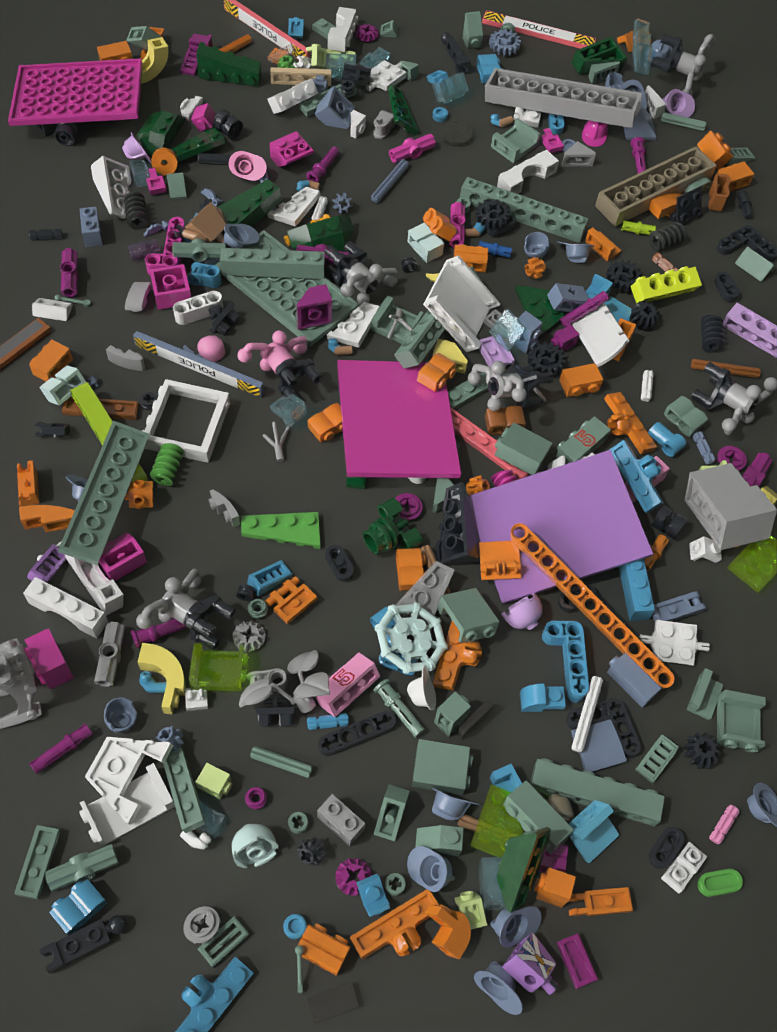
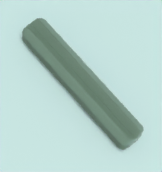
(683, 121)
(281, 761)

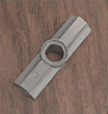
(108, 665)

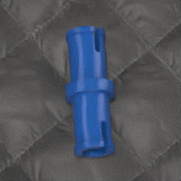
(496, 249)

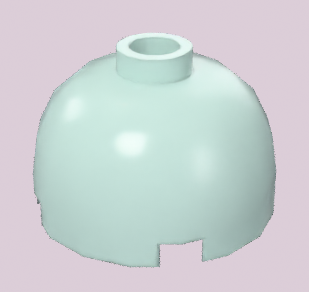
(253, 845)

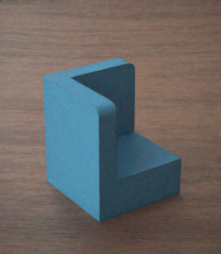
(599, 284)
(505, 778)

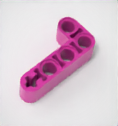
(166, 259)

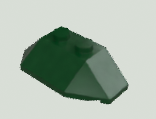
(159, 131)
(329, 231)
(521, 865)

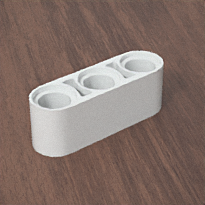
(196, 307)

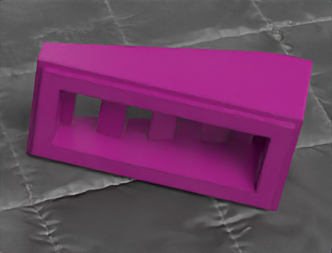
(191, 61)

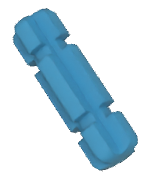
(327, 721)

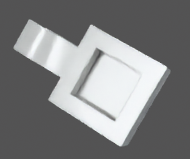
(305, 63)
(529, 117)

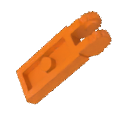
(602, 902)

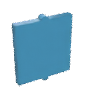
(618, 309)

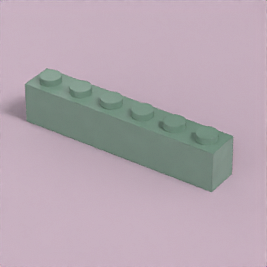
(272, 263)
(585, 787)

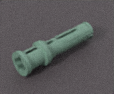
(391, 701)

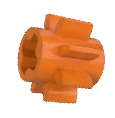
(535, 268)
(477, 485)

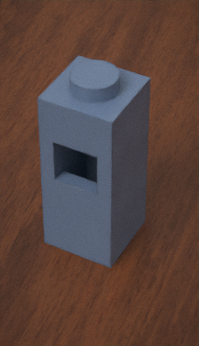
(633, 679)

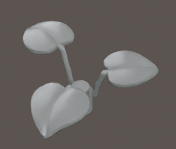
(314, 685)

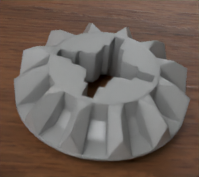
(254, 642)
(198, 917)

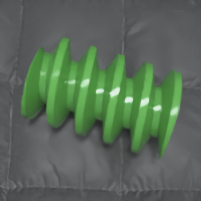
(166, 464)

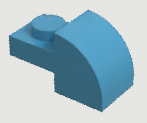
(538, 697)

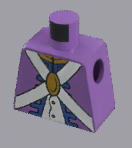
(531, 965)

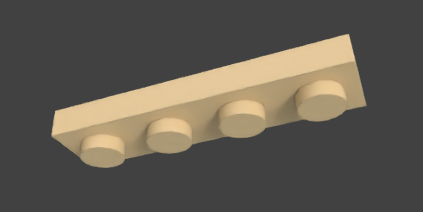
(294, 76)

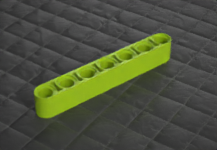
(98, 418)

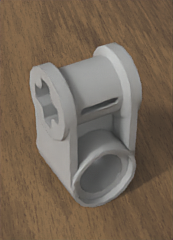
(383, 124)
(271, 675)

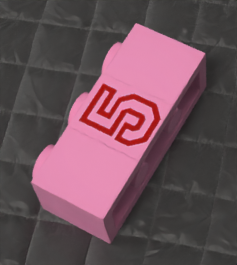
(348, 684)

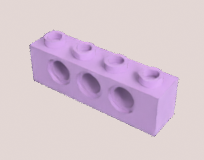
(752, 328)

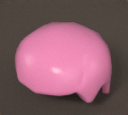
(211, 348)

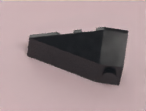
(459, 533)

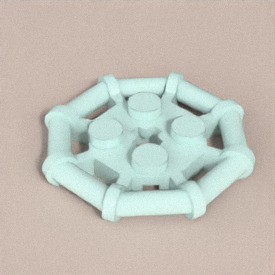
(416, 628)

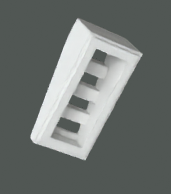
(654, 103)

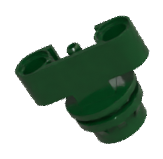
(390, 530)

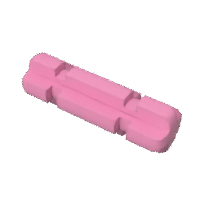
(724, 824)

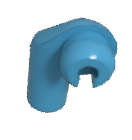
(150, 684)

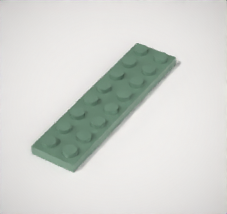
(104, 493)

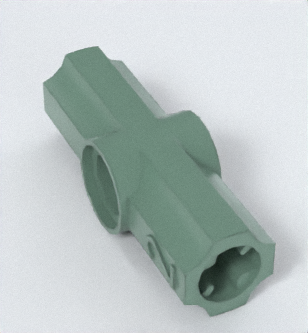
(197, 249)
(81, 867)

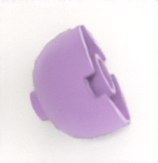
(524, 613)

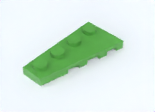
(289, 527)

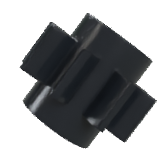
(311, 851)

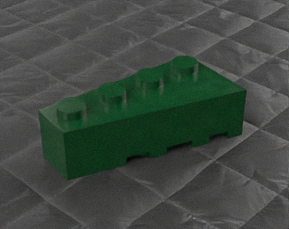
(227, 67)
(252, 204)

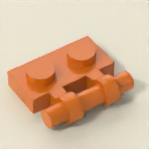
(295, 603)

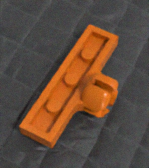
(627, 423)
(454, 658)
(395, 927)

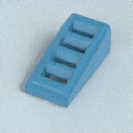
(256, 579)

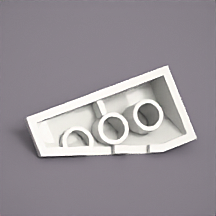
(112, 183)

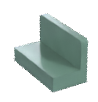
(754, 264)
(705, 695)

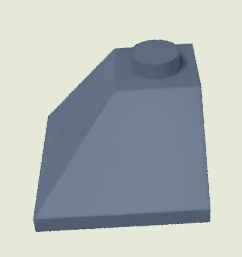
(335, 109)
(642, 127)

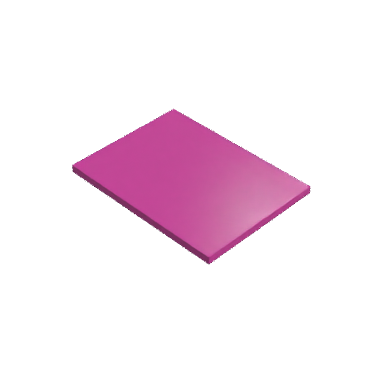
(76, 92)
(395, 422)

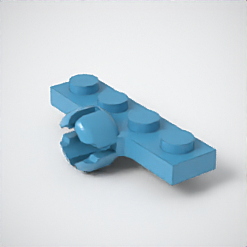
(638, 475)
(213, 997)

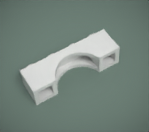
(340, 36)
(541, 165)
(103, 591)
(78, 612)

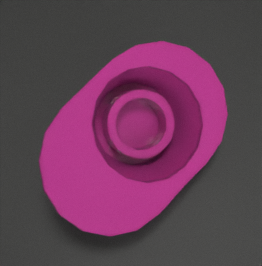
(594, 133)

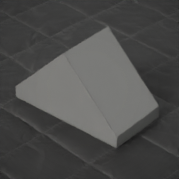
(578, 156)

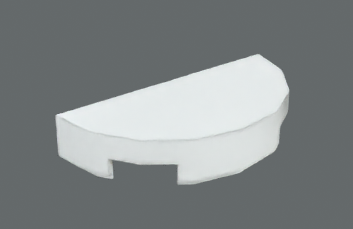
(188, 106)

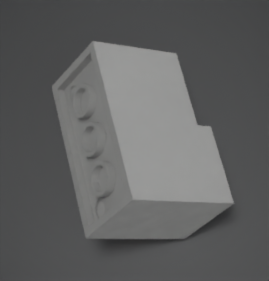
(729, 506)

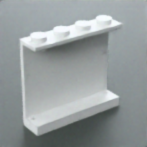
(460, 302)

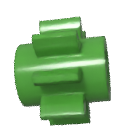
(286, 62)

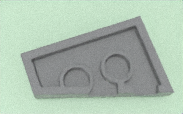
(429, 589)

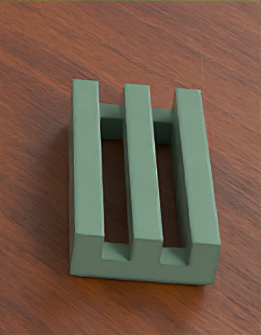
(231, 947)

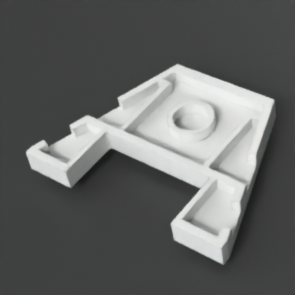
(116, 766)

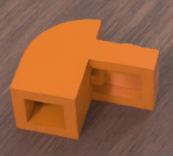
(454, 931)

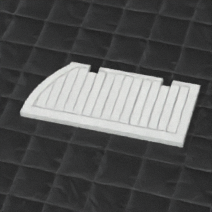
(600, 334)

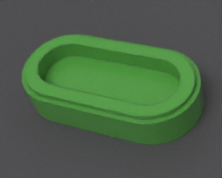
(720, 882)

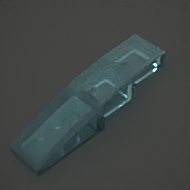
(641, 47)

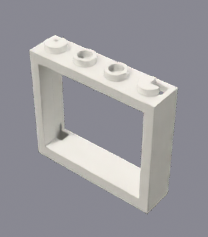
(194, 452)

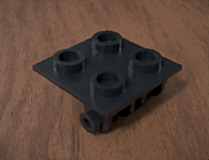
(688, 206)

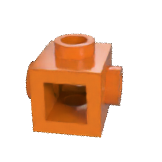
(140, 494)

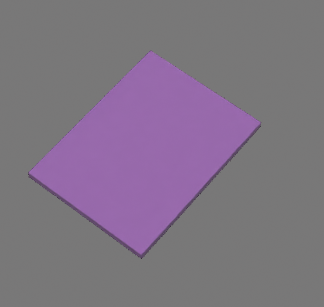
(574, 511)

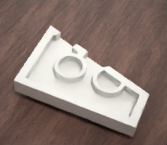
(296, 208)
(356, 326)

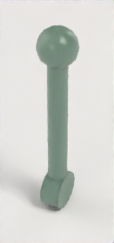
(86, 302)
(299, 951)

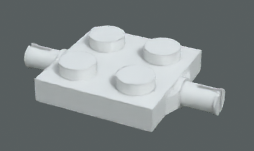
(384, 75)
(674, 642)

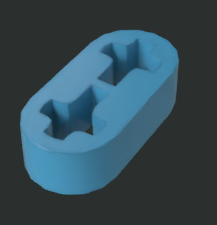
(559, 121)

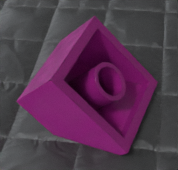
(314, 307)

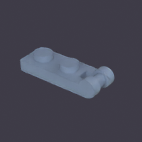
(678, 607)

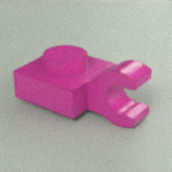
(551, 142)
(155, 183)

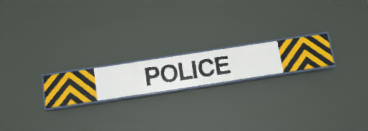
(199, 364)

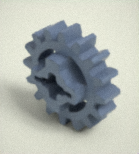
(504, 42)

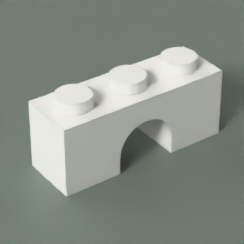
(292, 96)

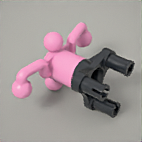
(278, 357)

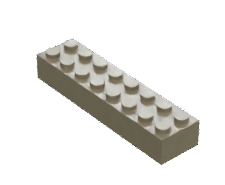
(634, 194)

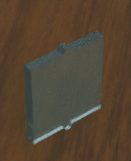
(507, 330)

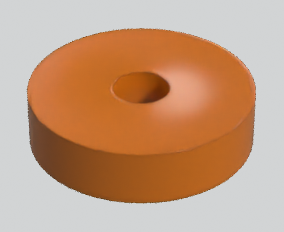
(164, 154)

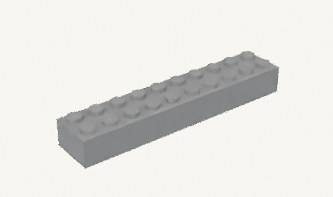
(563, 97)

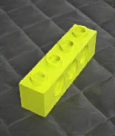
(666, 285)

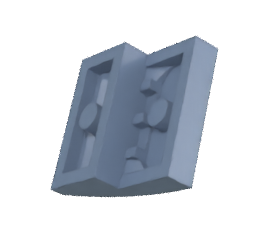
(601, 747)

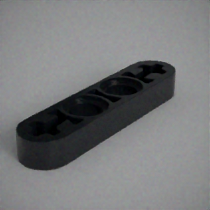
(355, 730)

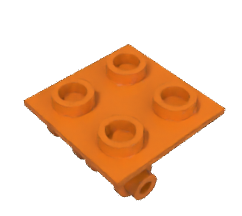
(499, 560)

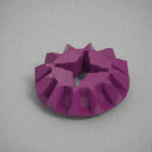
(372, 32)
(739, 457)
(414, 504)
(342, 875)

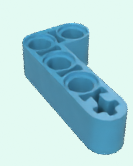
(570, 642)

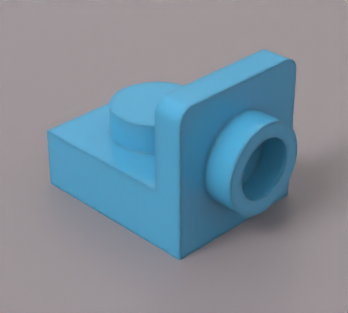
(295, 28)
(437, 76)
(373, 895)

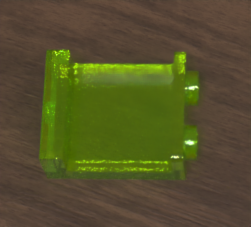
(217, 669)

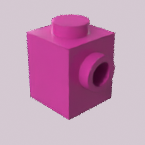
(203, 117)

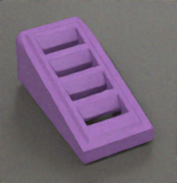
(40, 573)

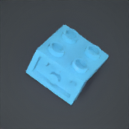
(593, 830)

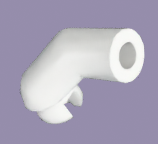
(195, 841)

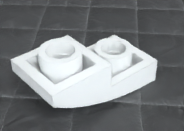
(684, 867)

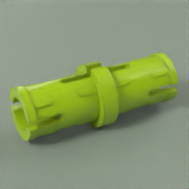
(637, 228)

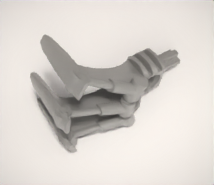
(18, 683)

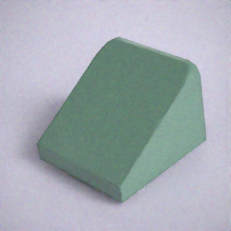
(389, 30)
(411, 70)

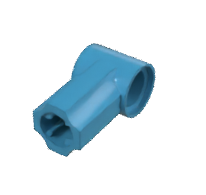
(670, 442)

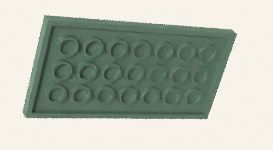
(281, 295)

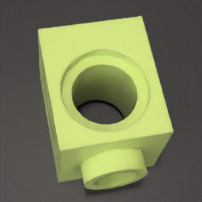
(214, 781)

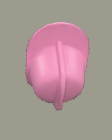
(247, 165)

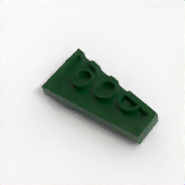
(401, 110)
(204, 141)

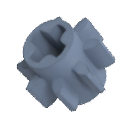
(320, 83)
(341, 198)
(172, 736)

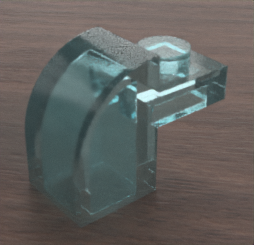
(289, 409)

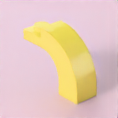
(155, 59)
(165, 663)

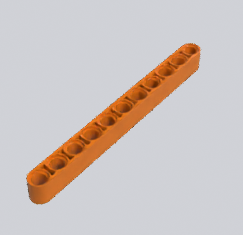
(587, 594)

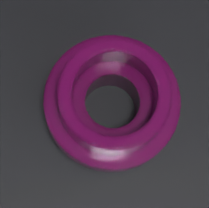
(256, 791)

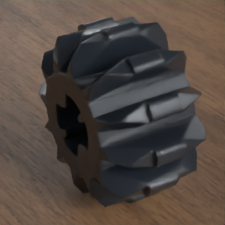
(644, 315)
(697, 755)

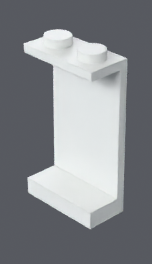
(145, 791)

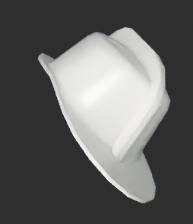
(422, 691)

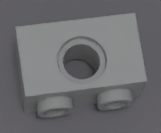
(341, 820)

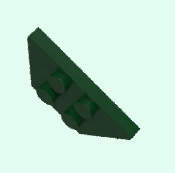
(538, 304)

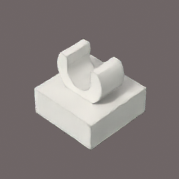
(196, 699)

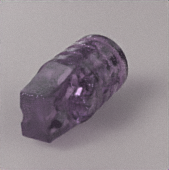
(142, 249)

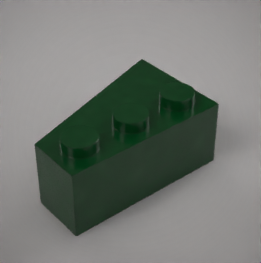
(597, 53)

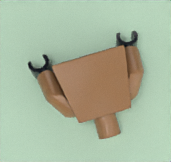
(205, 225)

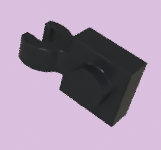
(56, 429)

